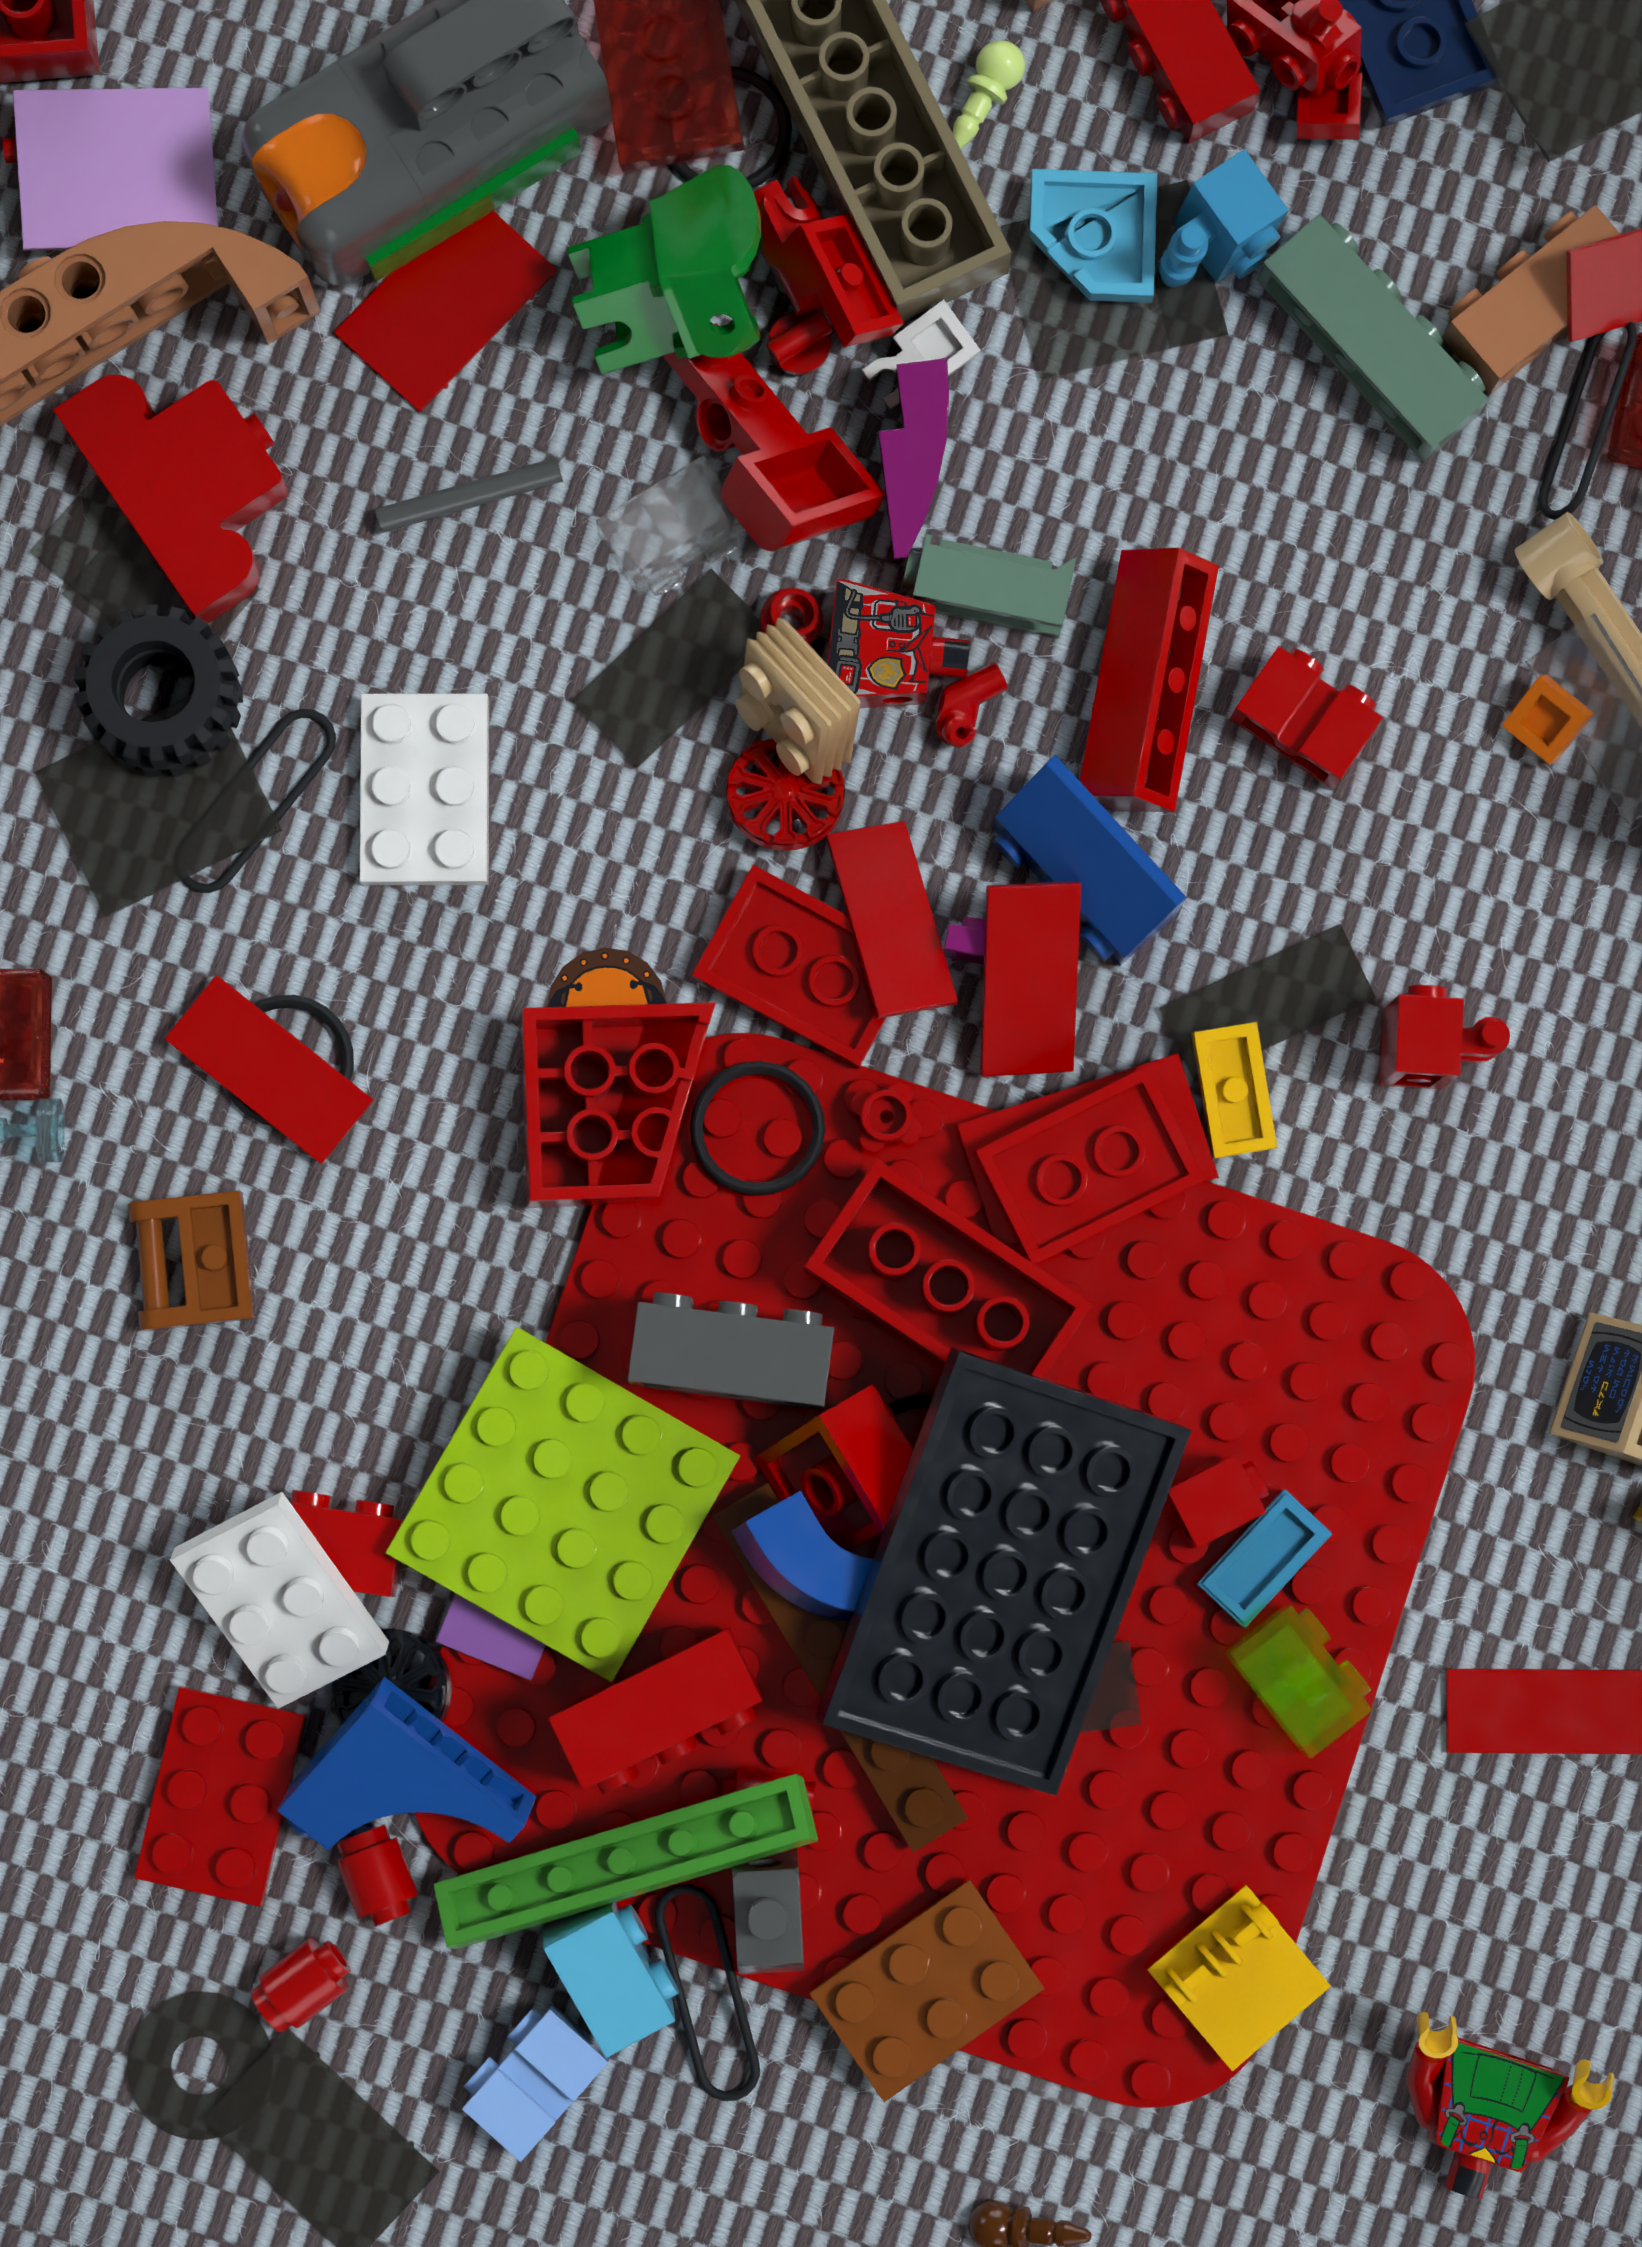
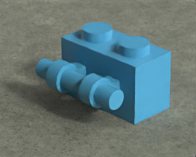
(1224, 224)

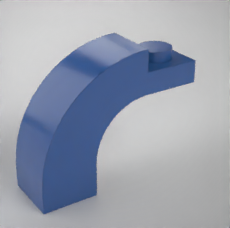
(801, 1559)

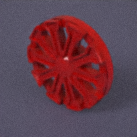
(782, 799)

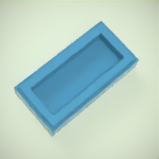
(1263, 1558)

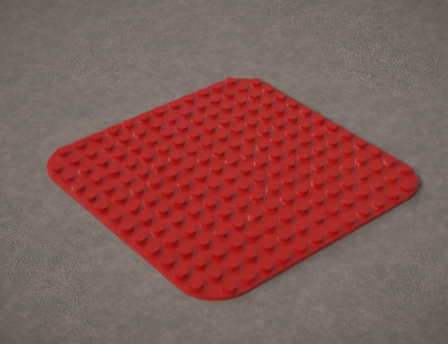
(1214, 1310)

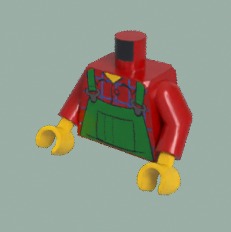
(1493, 2104)

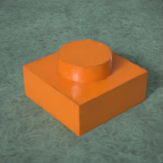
(1547, 719)

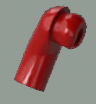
(961, 702)

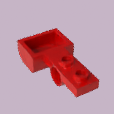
(786, 480)

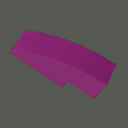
(914, 453)

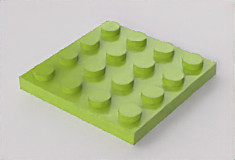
(563, 1504)

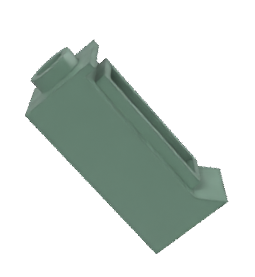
(990, 586)

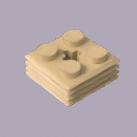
(797, 702)

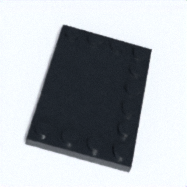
(1003, 1572)

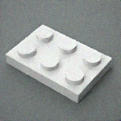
(424, 789)
(279, 1600)

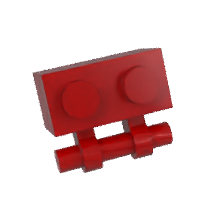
(1427, 1041)

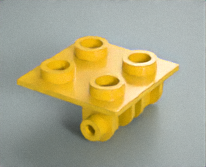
(1239, 1977)

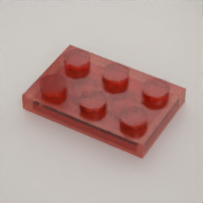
(668, 80)

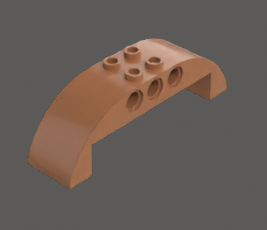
(126, 286)

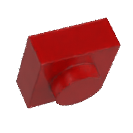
(1331, 113)

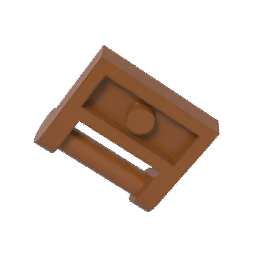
(212, 1260)

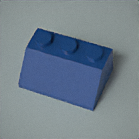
(1072, 838)

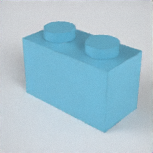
(611, 1974)

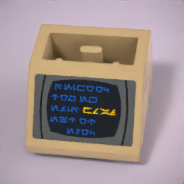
(1604, 1390)

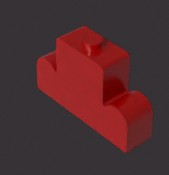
(182, 481)

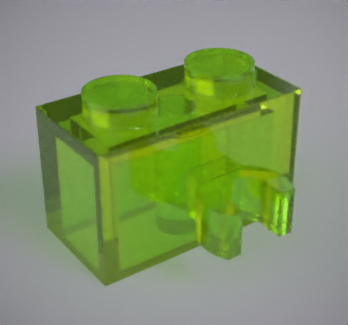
(1300, 1679)

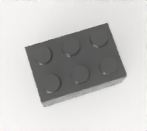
(731, 1352)

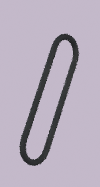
(1602, 429)
(288, 801)
(733, 1985)

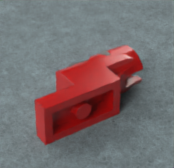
(823, 264)

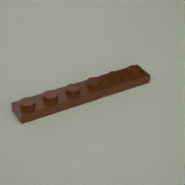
(903, 1779)

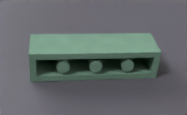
(1373, 336)

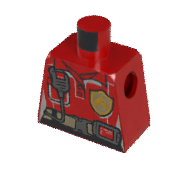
(887, 646)

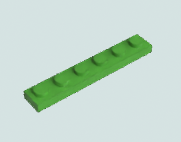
(626, 1862)

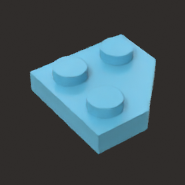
(1098, 230)

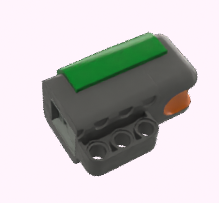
(425, 131)

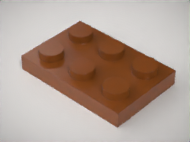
(926, 1990)

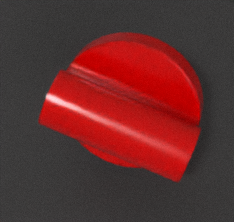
(800, 342)

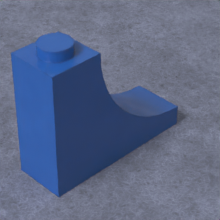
(400, 1761)

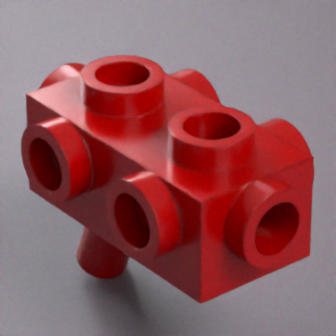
(1303, 39)

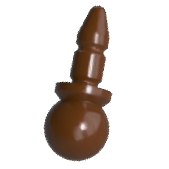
(1000, 2225)

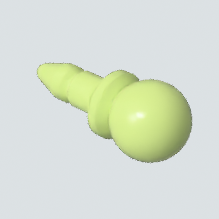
(998, 69)

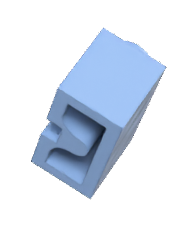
(534, 2081)

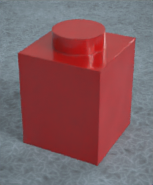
(1217, 1500)

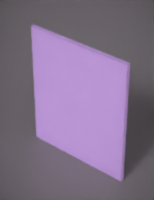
(111, 161)

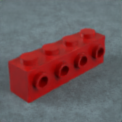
(1141, 683)

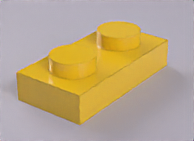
(1234, 1090)

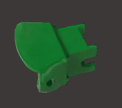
(675, 274)

